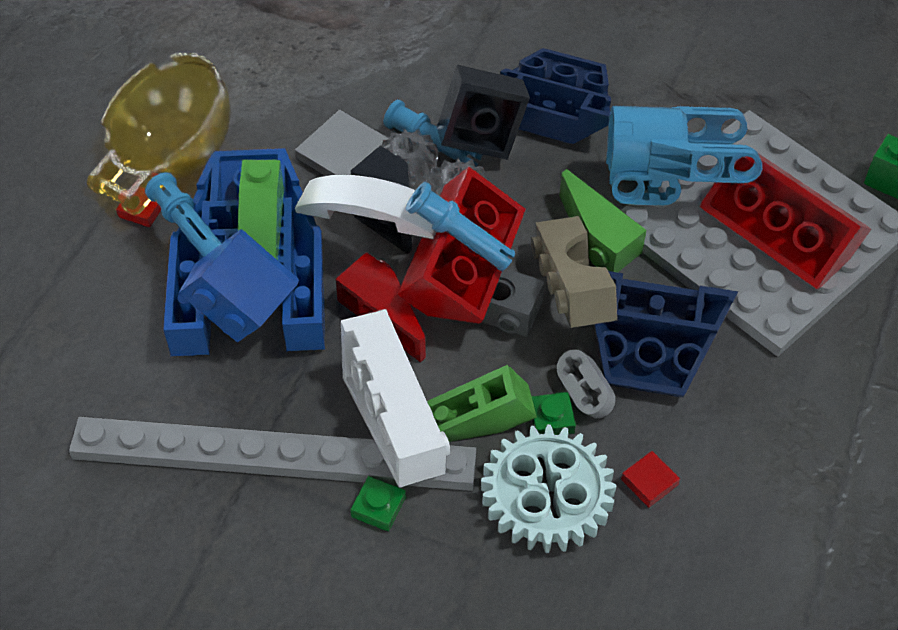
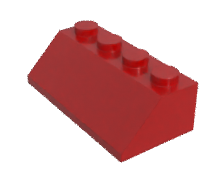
(787, 221)
(447, 275)

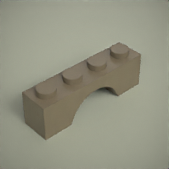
(580, 290)

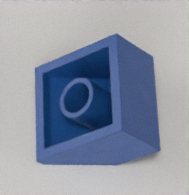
(238, 285)

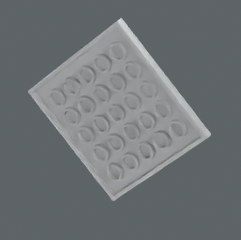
(771, 300)

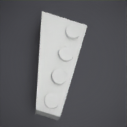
(391, 399)

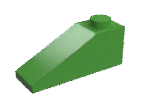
(261, 202)
(611, 234)
(484, 406)

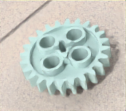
(584, 480)

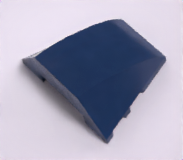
(565, 95)
(660, 334)

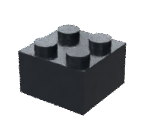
(482, 112)

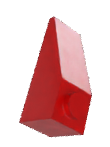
(372, 287)

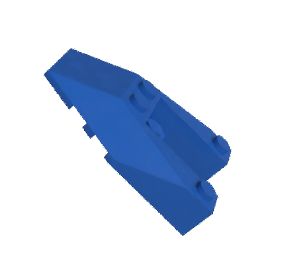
(299, 251)

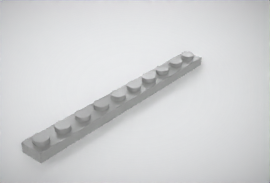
(251, 452)

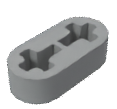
(579, 388)

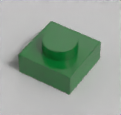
(553, 411)
(378, 503)

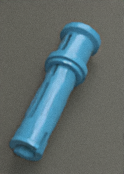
(399, 116)
(169, 200)
(446, 217)

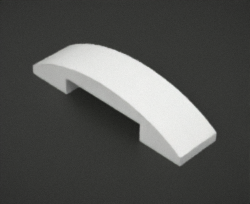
(364, 198)

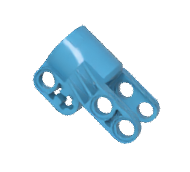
(657, 147)

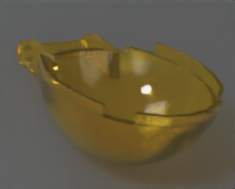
(161, 124)

